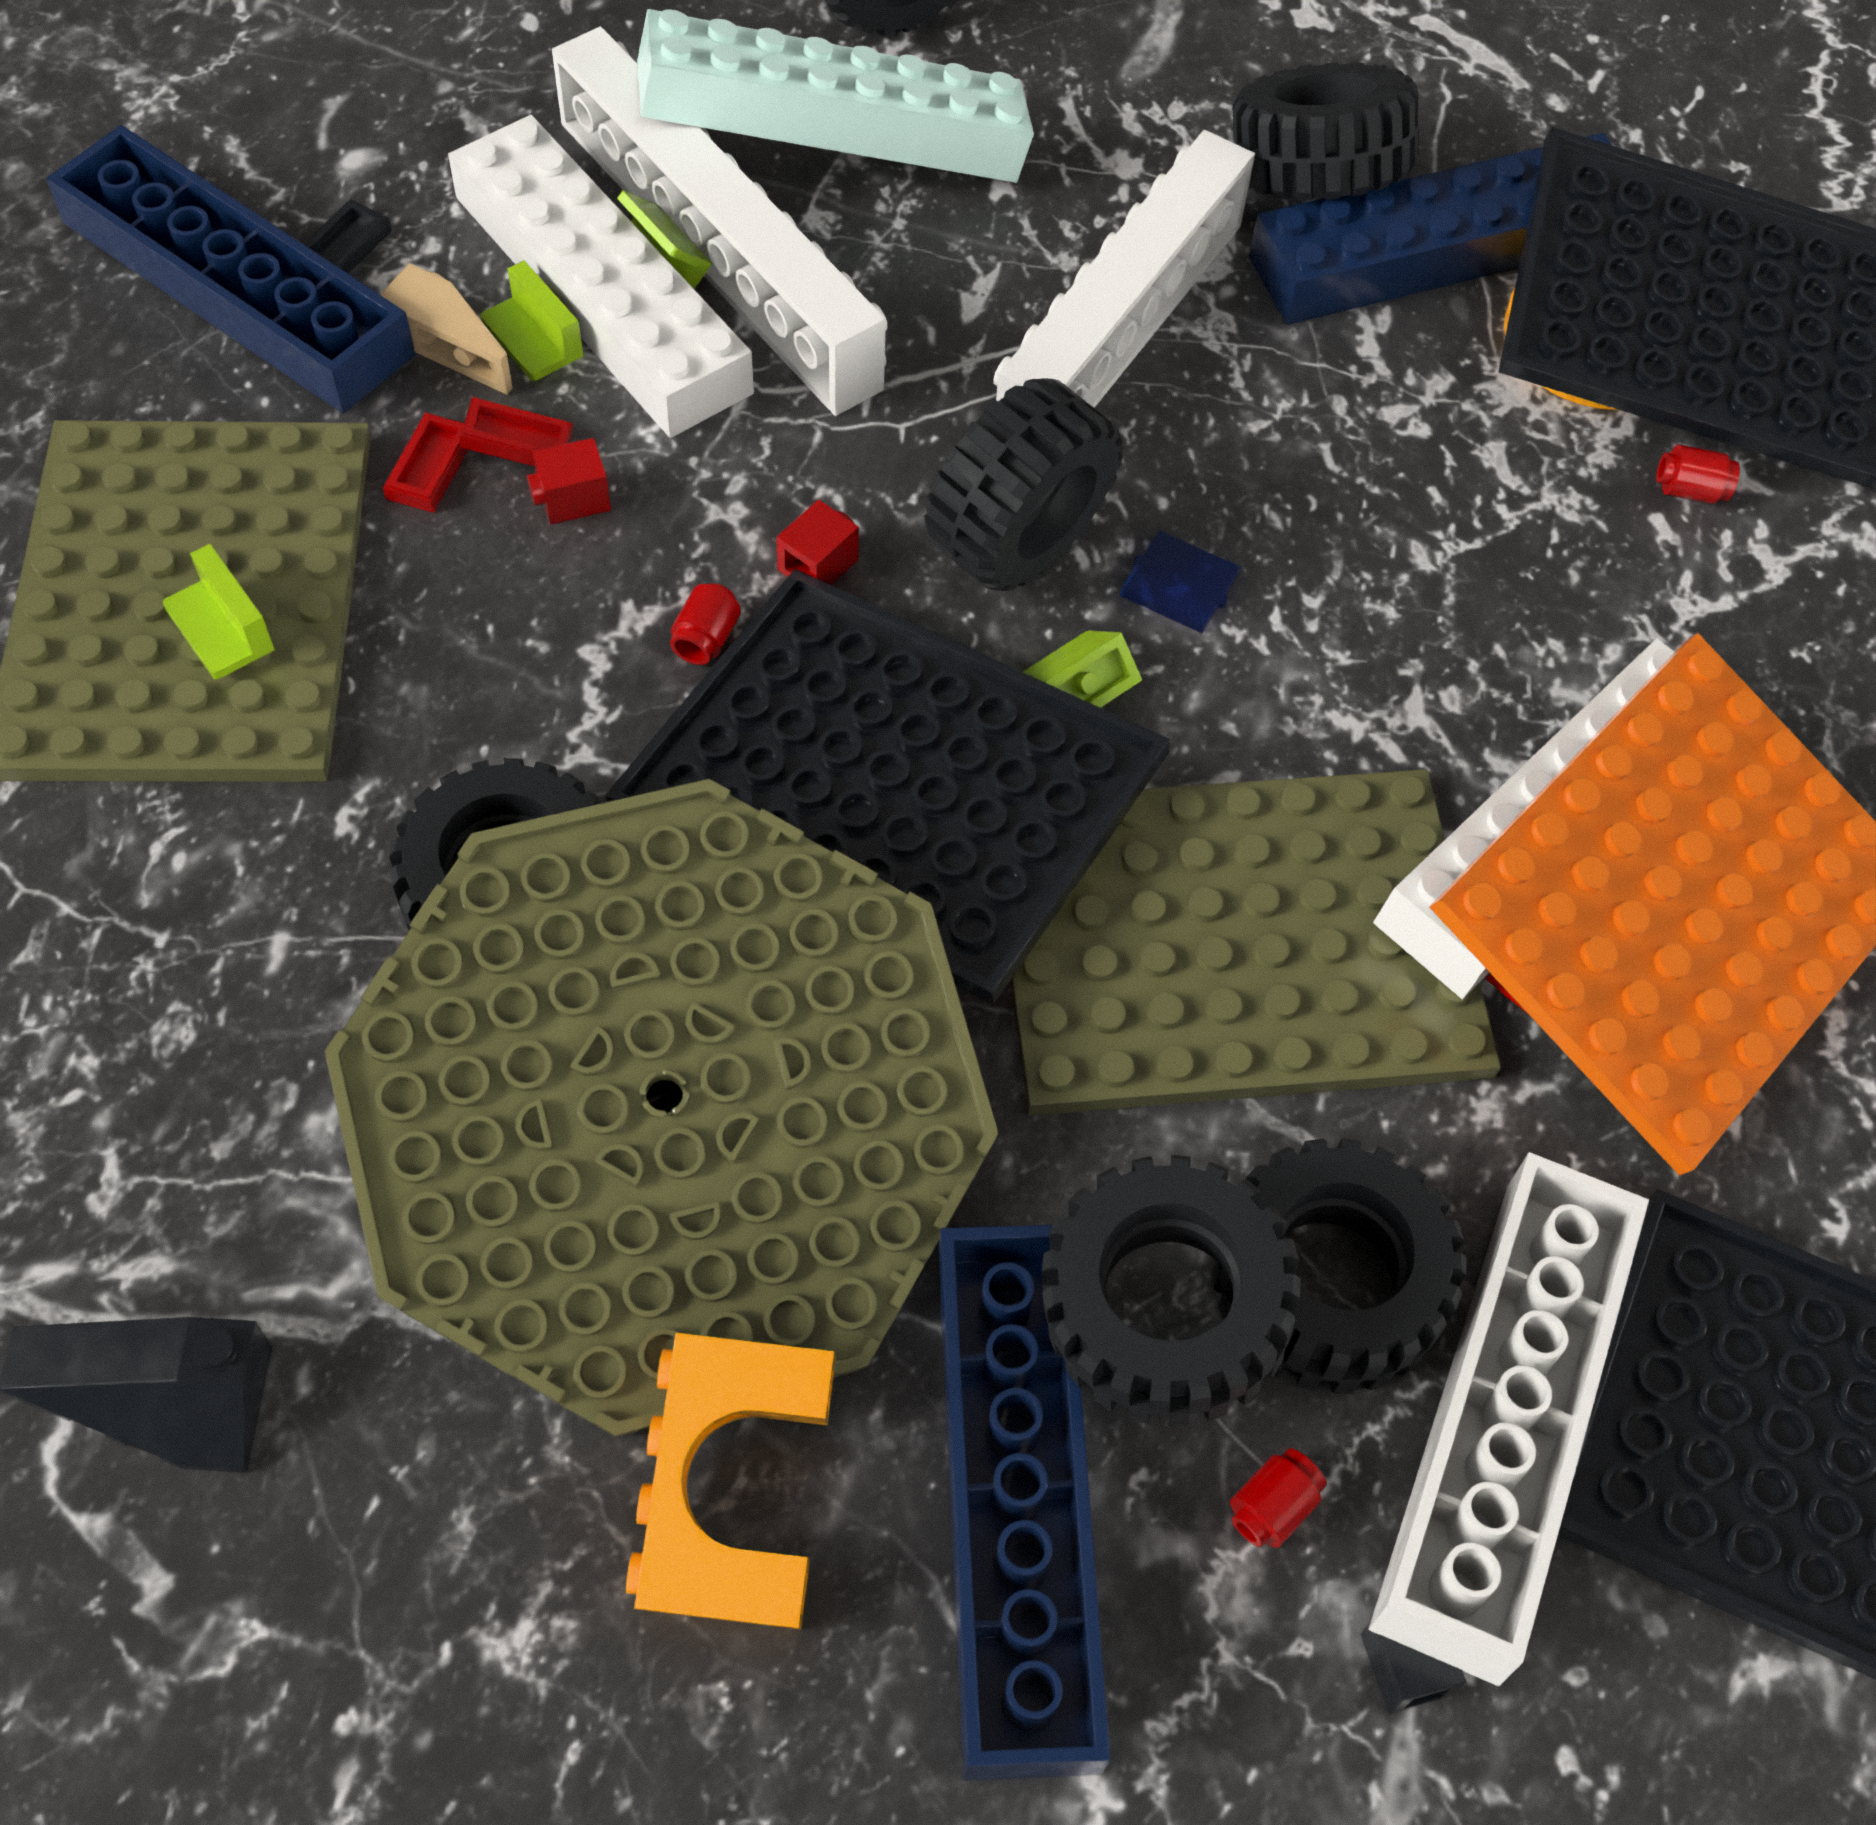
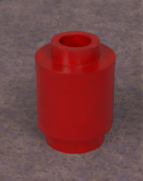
(1698, 474)
(704, 623)
(1277, 1498)

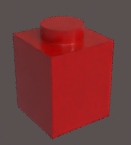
(569, 481)
(819, 544)

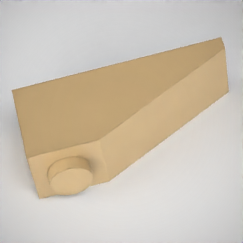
(448, 328)

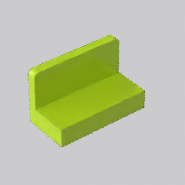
(667, 238)
(534, 325)
(218, 617)
(1090, 667)

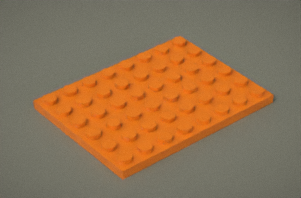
(1677, 902)

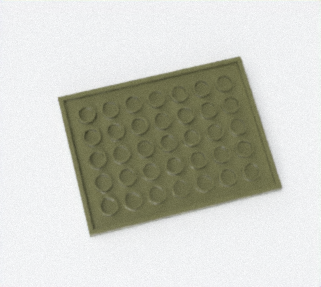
(97, 666)
(1241, 956)

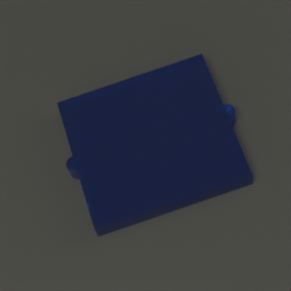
(1180, 581)

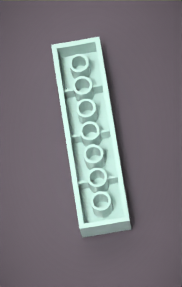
(831, 96)

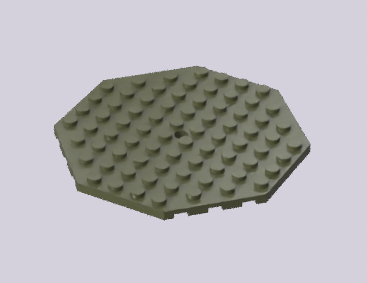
(508, 1127)

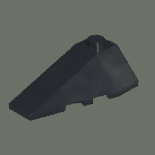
(157, 1384)

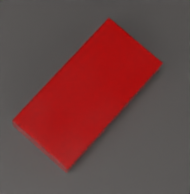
(511, 431)
(427, 464)

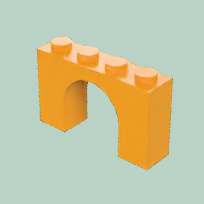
(708, 1387)

